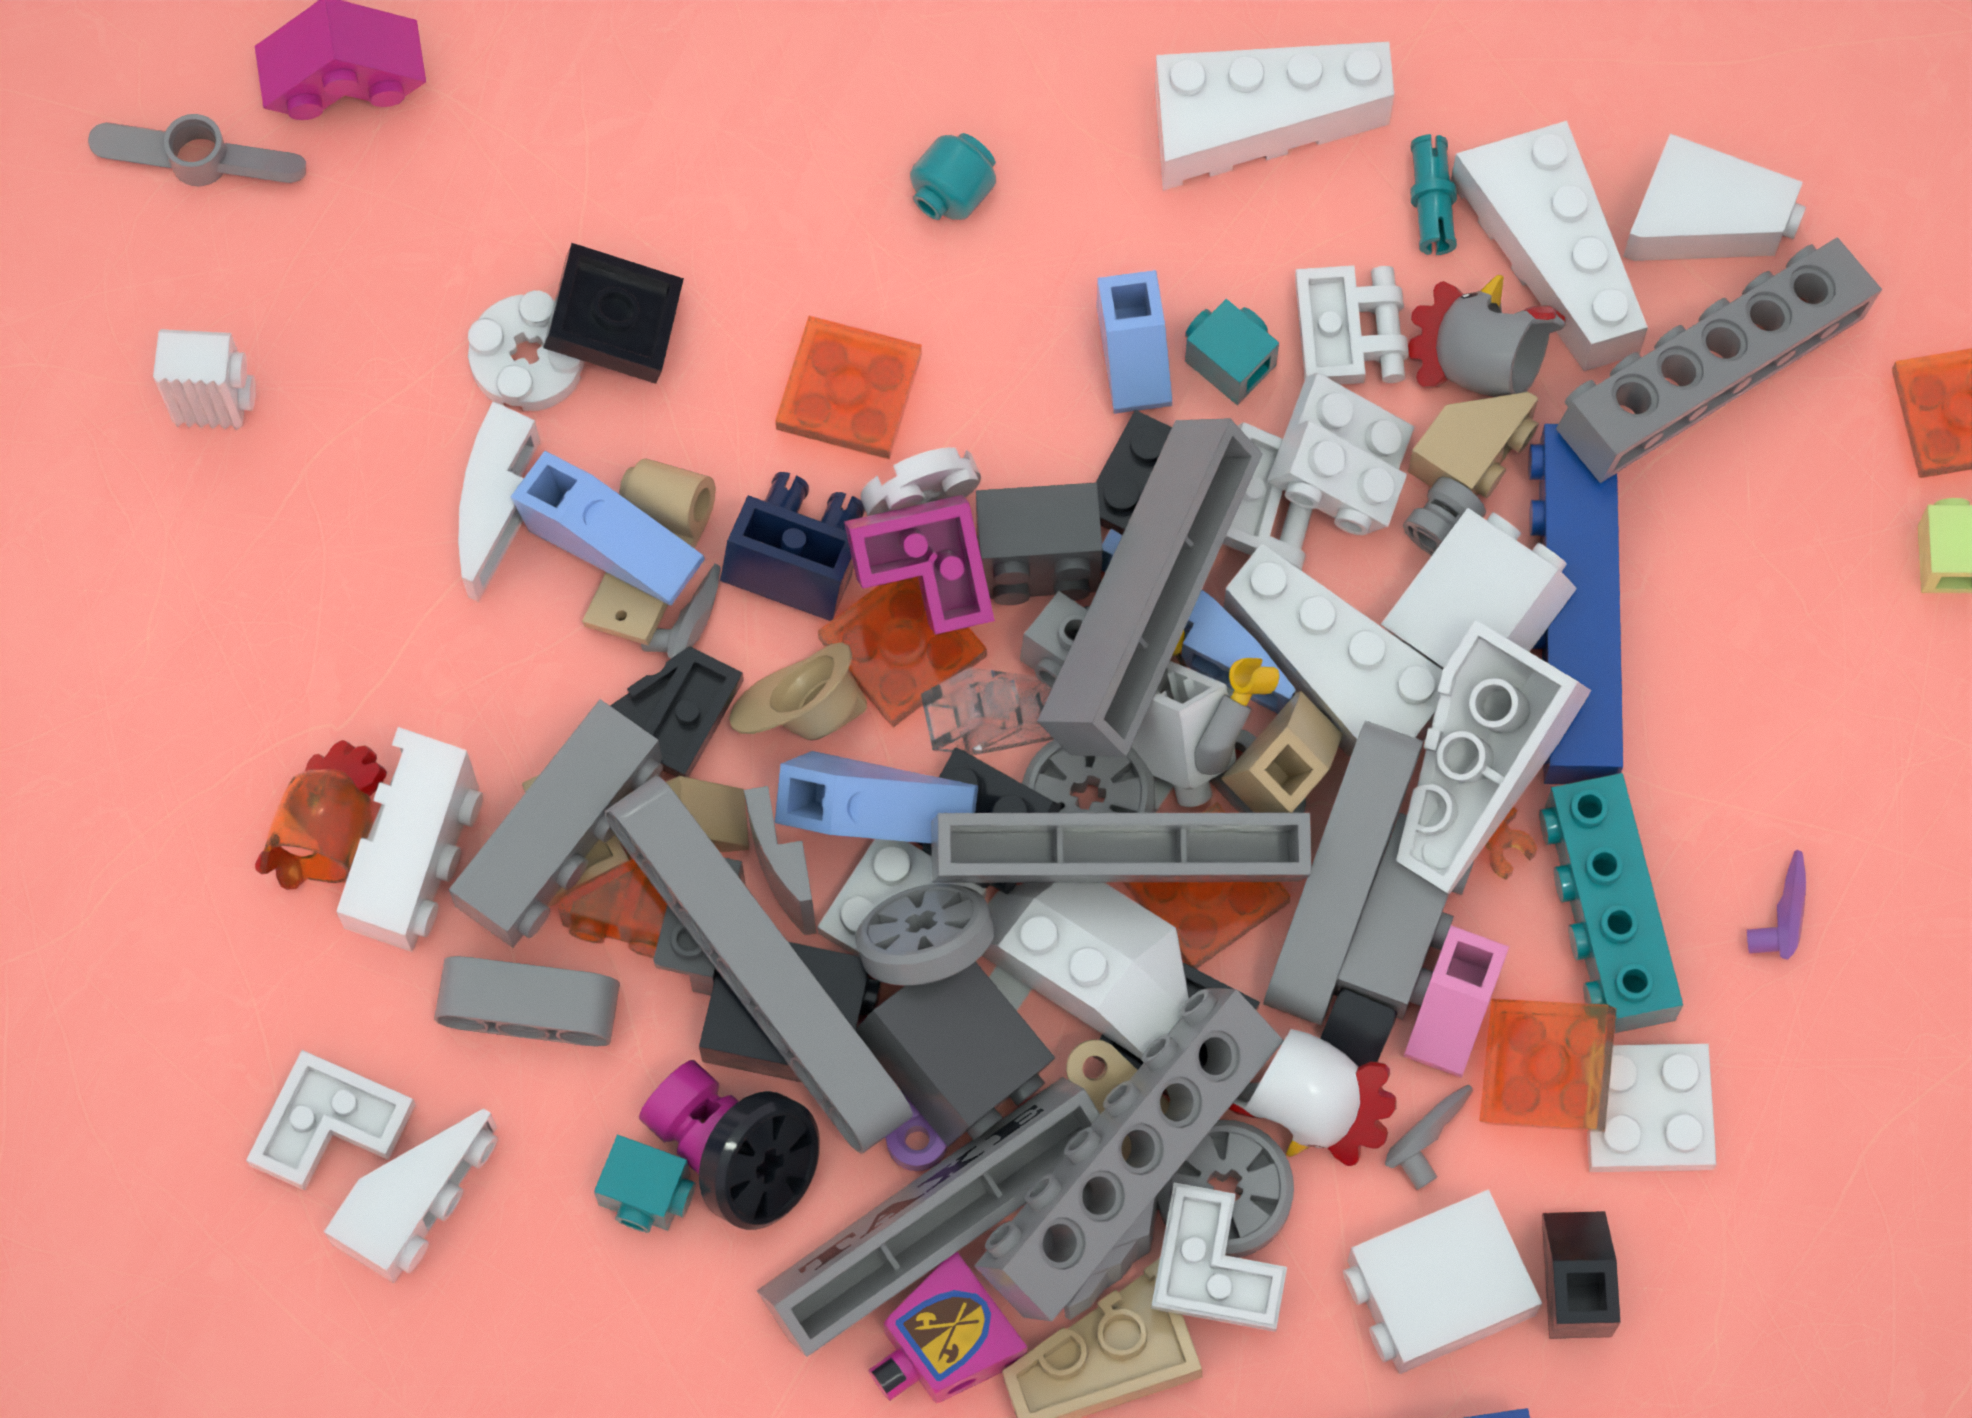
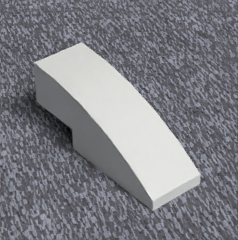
(486, 508)

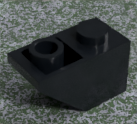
(1580, 1275)

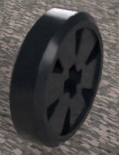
(759, 1160)

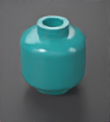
(953, 177)

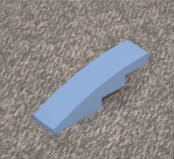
(1217, 641)

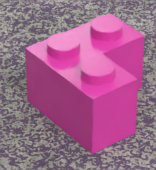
(339, 52)
(927, 542)

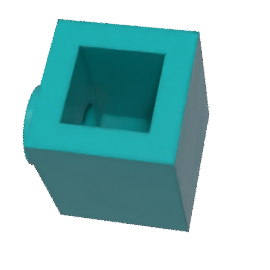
(1231, 349)
(644, 1185)

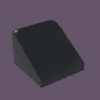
(1359, 1027)

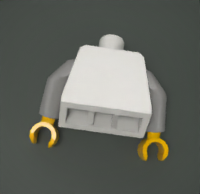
(1195, 724)

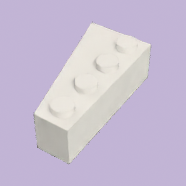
(1265, 101)
(1552, 229)

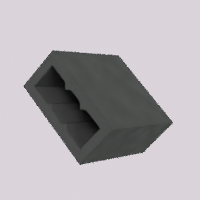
(956, 1051)

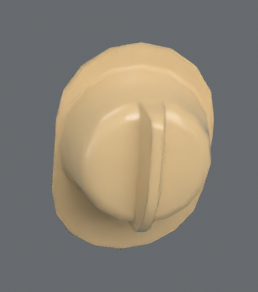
(804, 697)

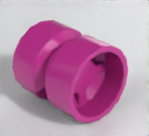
(680, 1105)

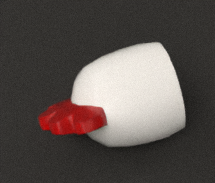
(1321, 1098)

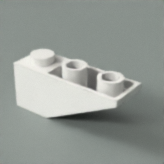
(399, 1202)

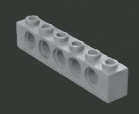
(1611, 438)
(1237, 1049)

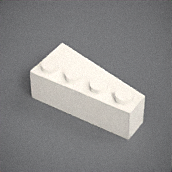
(1333, 650)

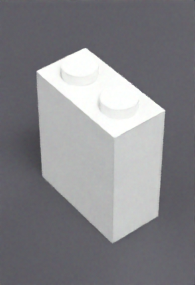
(1482, 577)
(1441, 1282)

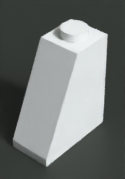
(1712, 207)

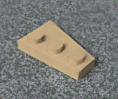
(1105, 1357)

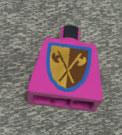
(946, 1336)

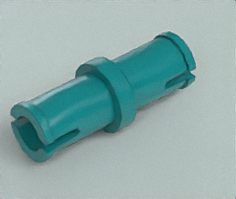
(1433, 194)

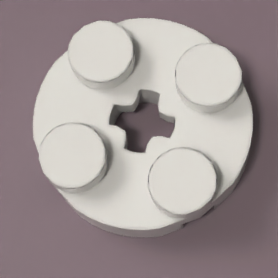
(517, 382)
(923, 479)

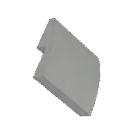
(781, 863)

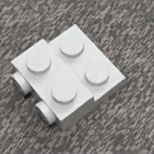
(1342, 456)

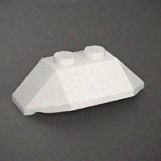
(1092, 957)

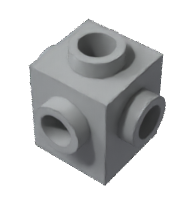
(1051, 637)

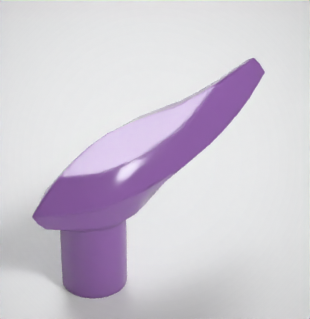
(1789, 915)

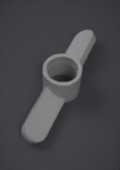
(162, 148)

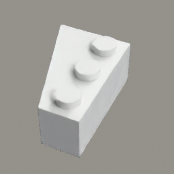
(411, 842)

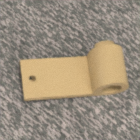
(680, 503)

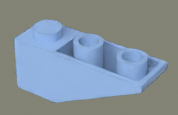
(603, 528)
(865, 798)

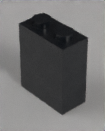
(737, 1041)

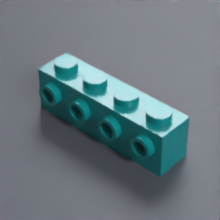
(1611, 902)

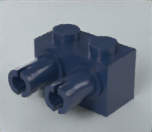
(790, 554)

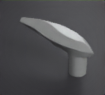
(691, 619)
(1425, 1132)

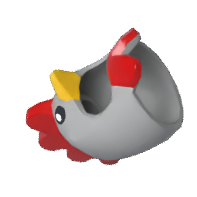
(1477, 344)

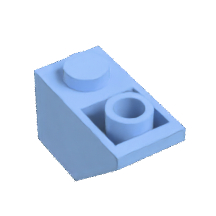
(1134, 341)

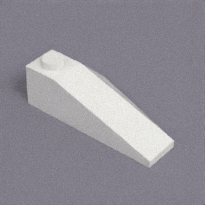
(1487, 741)

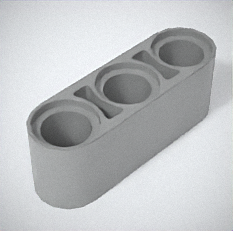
(527, 1001)

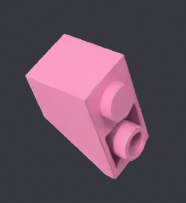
(1456, 1001)

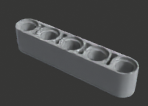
(1343, 872)

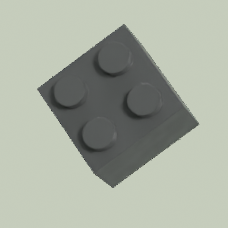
(1040, 541)

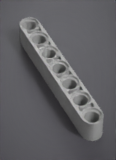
(759, 964)

